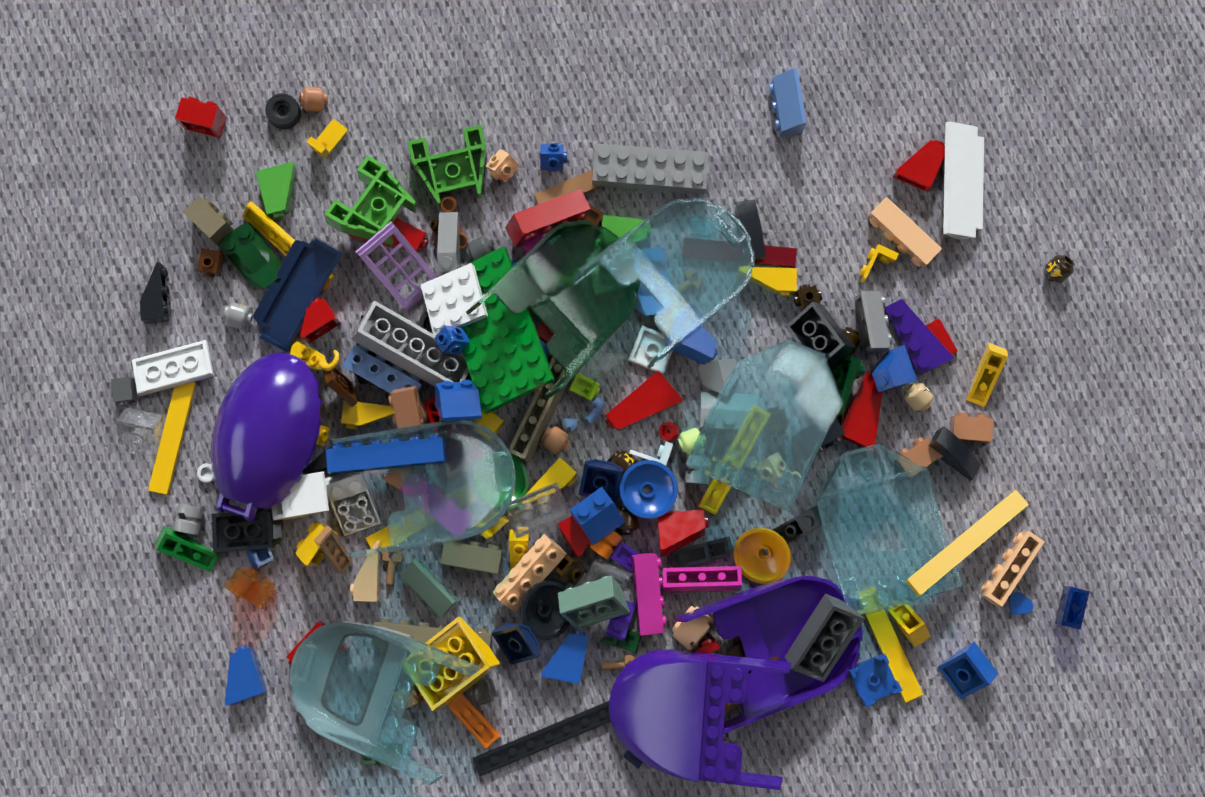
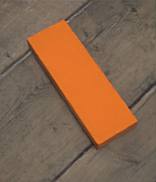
(474, 720)

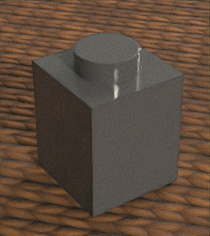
(124, 391)

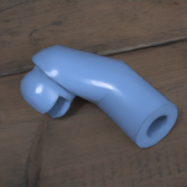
(597, 411)

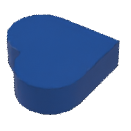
(1019, 604)

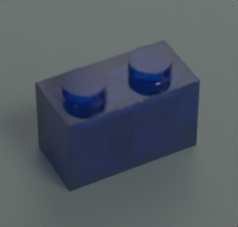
(1072, 607)

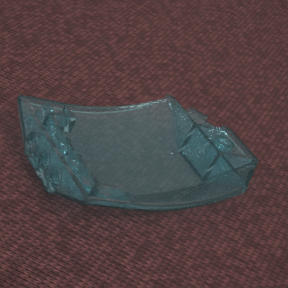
(769, 423)
(881, 528)

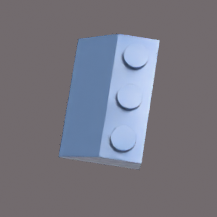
(788, 103)

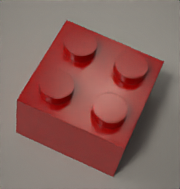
(201, 117)

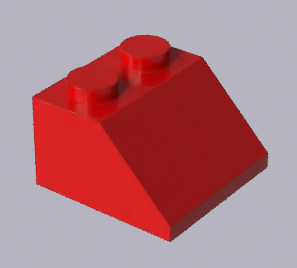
(318, 320)

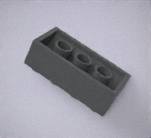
(824, 638)

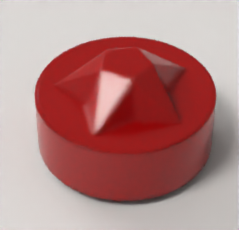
(669, 431)

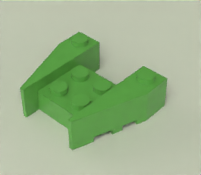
(453, 169)
(375, 207)

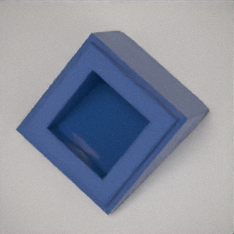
(260, 557)

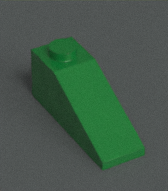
(185, 549)

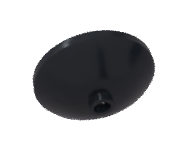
(548, 622)

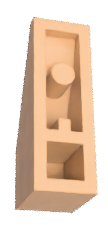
(367, 582)

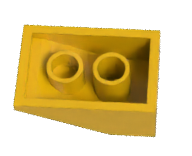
(307, 549)

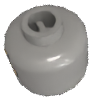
(237, 316)

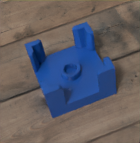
(874, 679)

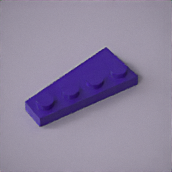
(919, 341)

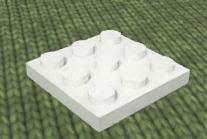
(451, 296)

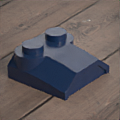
(601, 474)
(517, 642)

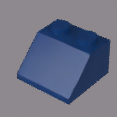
(457, 401)
(597, 516)
(968, 670)

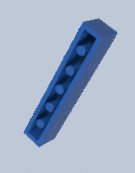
(386, 455)

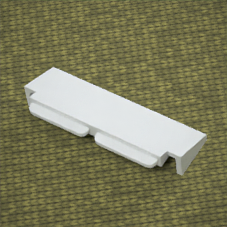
(963, 181)

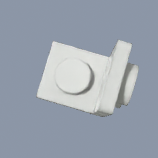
(664, 452)

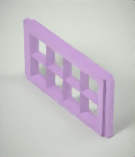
(376, 241)

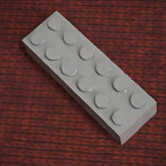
(650, 169)
(408, 346)

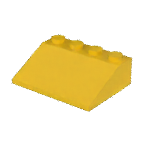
(465, 644)

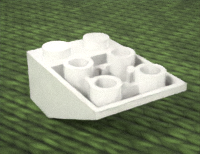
(305, 498)
(352, 501)

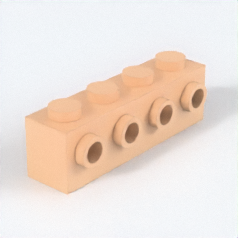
(1012, 568)
(529, 571)

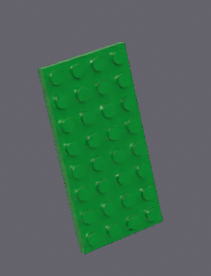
(505, 346)

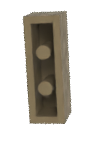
(472, 556)

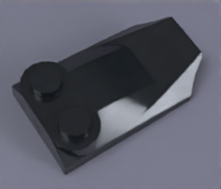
(235, 534)

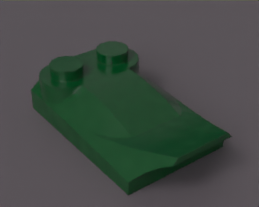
(251, 256)
(844, 375)

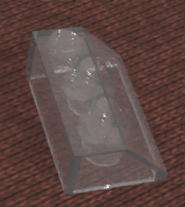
(537, 510)

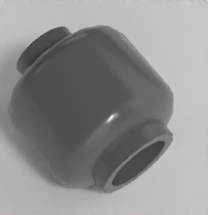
(479, 248)

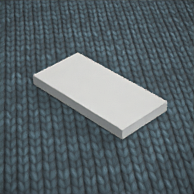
(172, 368)

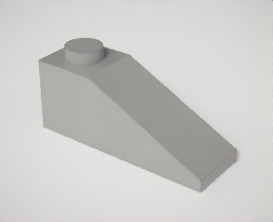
(448, 242)

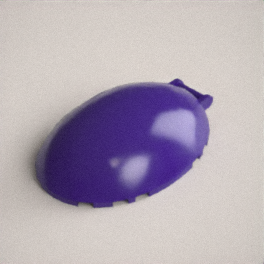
(265, 433)

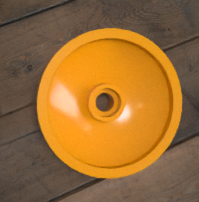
(756, 564)

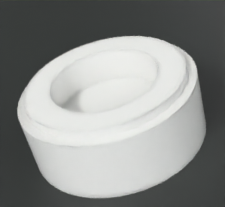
(205, 473)

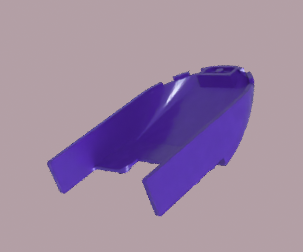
(767, 626)
(673, 713)

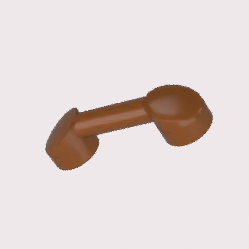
(449, 204)

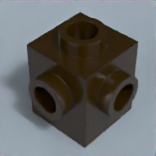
(800, 296)
(570, 570)

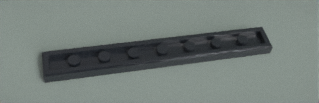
(542, 739)

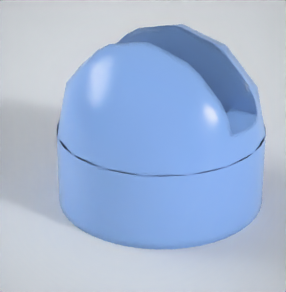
(569, 422)

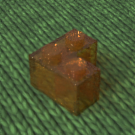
(248, 585)

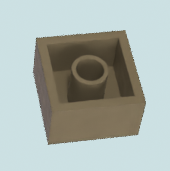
(209, 219)

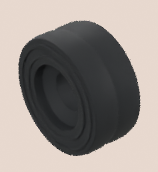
(283, 100)

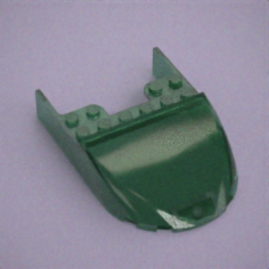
(577, 314)

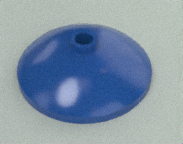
(660, 482)

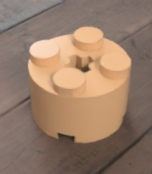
(692, 631)

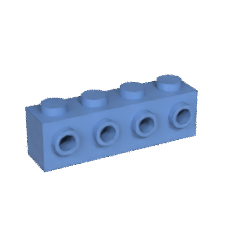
(377, 371)

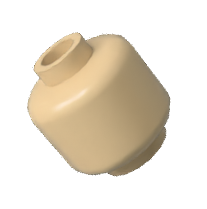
(918, 397)

